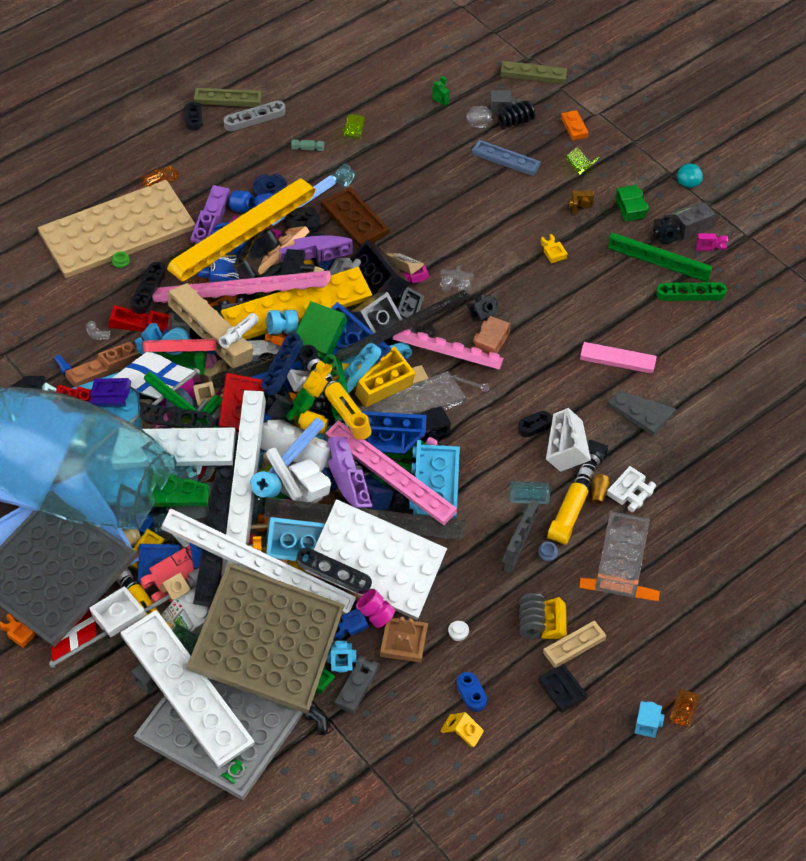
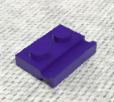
(110, 392)

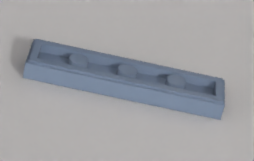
(506, 157)

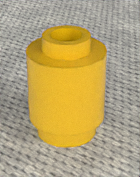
(307, 418)

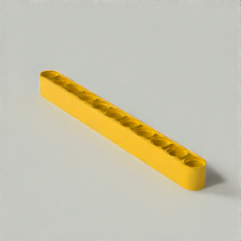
(241, 230)

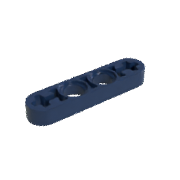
(273, 382)

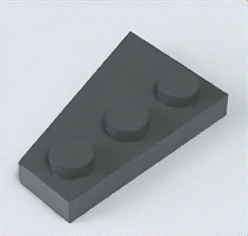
(640, 411)

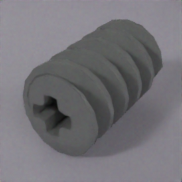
(531, 615)

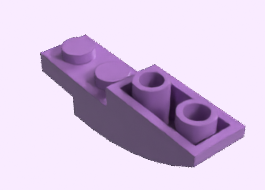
(212, 213)
(321, 247)
(348, 479)

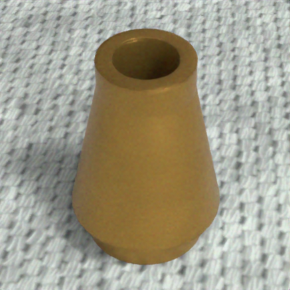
(600, 485)

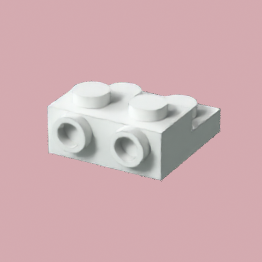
(117, 612)

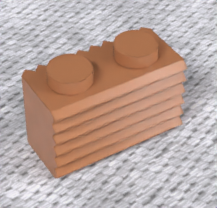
(492, 335)

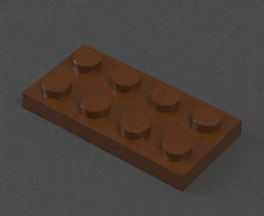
(355, 217)

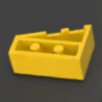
(385, 379)

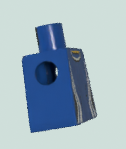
(220, 270)

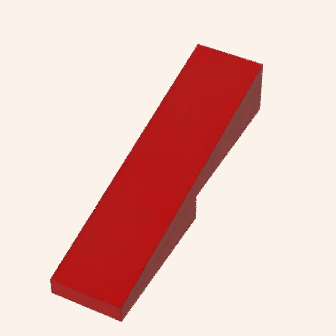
(128, 320)

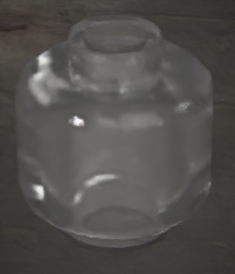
(479, 116)

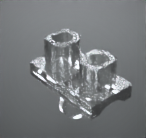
(456, 278)

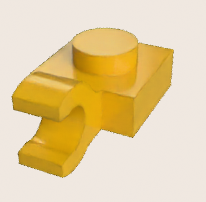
(316, 381)

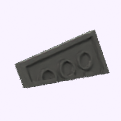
(520, 536)

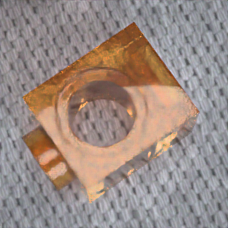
(684, 700)

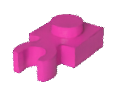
(708, 242)
(418, 276)

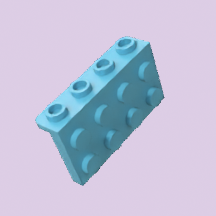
(438, 470)

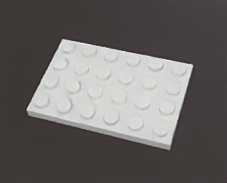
(394, 558)

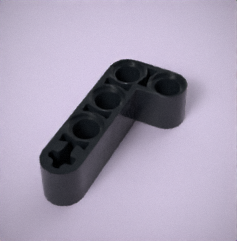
(253, 253)

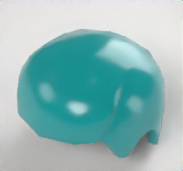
(689, 175)

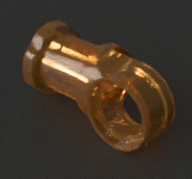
(160, 175)

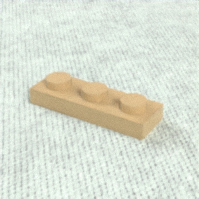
(574, 644)

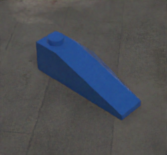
(355, 331)

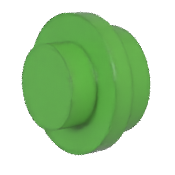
(120, 259)

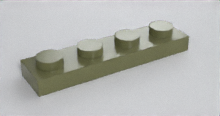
(533, 72)
(228, 97)

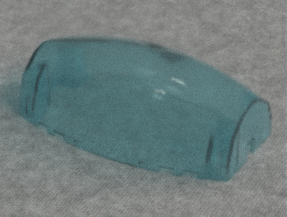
(78, 459)

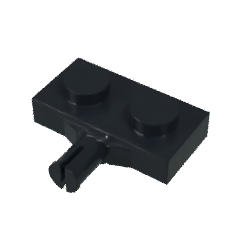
(294, 263)

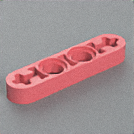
(179, 345)

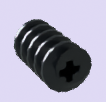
(515, 114)

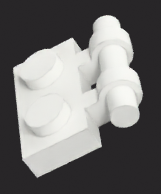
(627, 484)

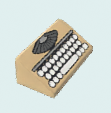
(405, 263)

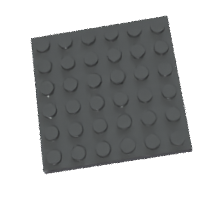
(57, 572)

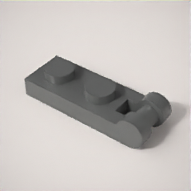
(357, 685)

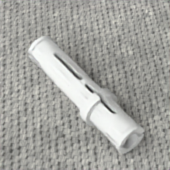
(234, 333)

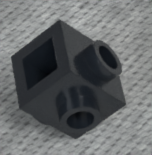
(666, 230)
(482, 307)

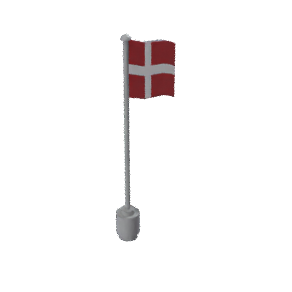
(85, 631)

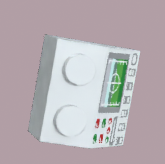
(186, 614)

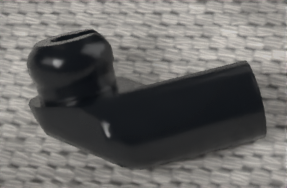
(321, 719)

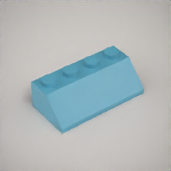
(288, 536)

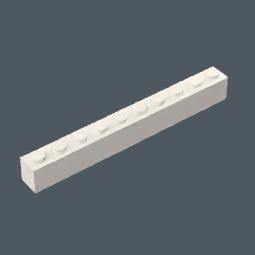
(245, 467)

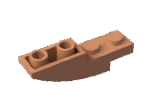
(107, 363)

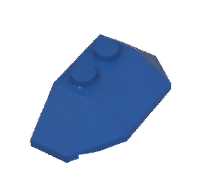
(395, 431)

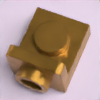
(581, 199)

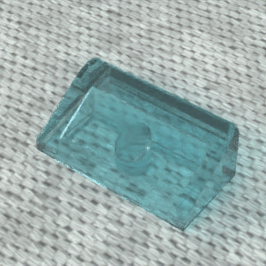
(526, 491)

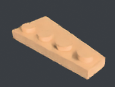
(273, 256)

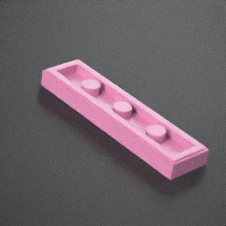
(618, 357)

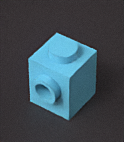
(649, 719)

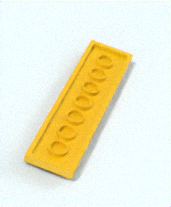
(344, 287)

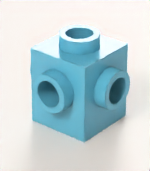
(344, 663)

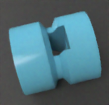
(279, 321)
(176, 334)

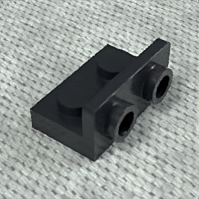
(408, 302)

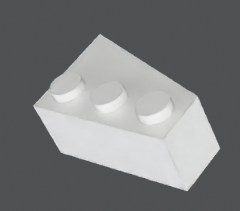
(567, 441)

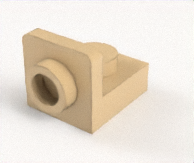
(175, 586)

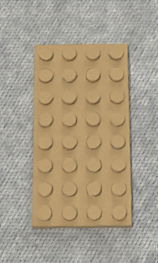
(115, 226)

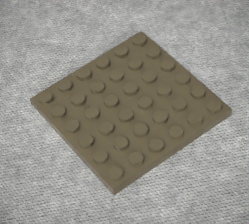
(266, 637)

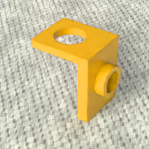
(464, 727)

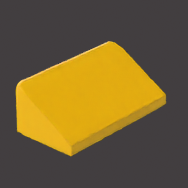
(555, 619)

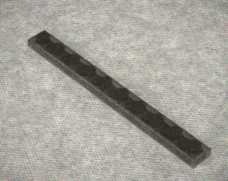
(319, 513)

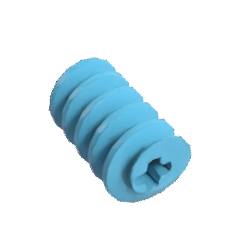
(258, 484)

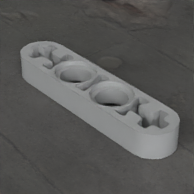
(232, 122)

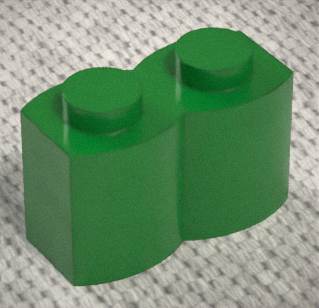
(631, 202)

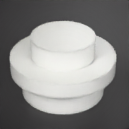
(458, 630)

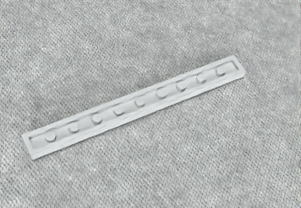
(250, 558)

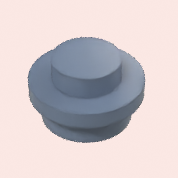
(548, 551)

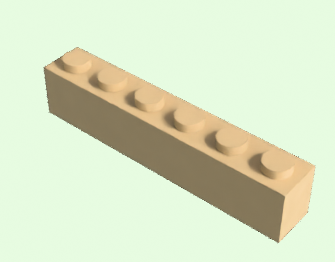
(208, 324)

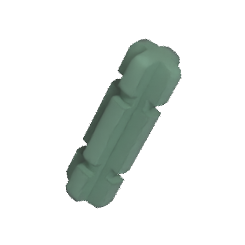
(307, 145)

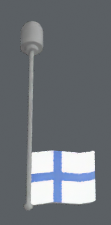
(165, 370)

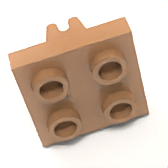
(404, 639)

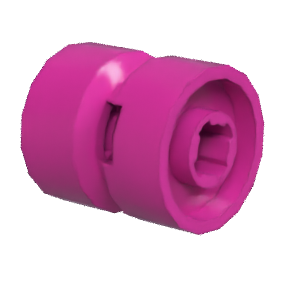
(375, 608)

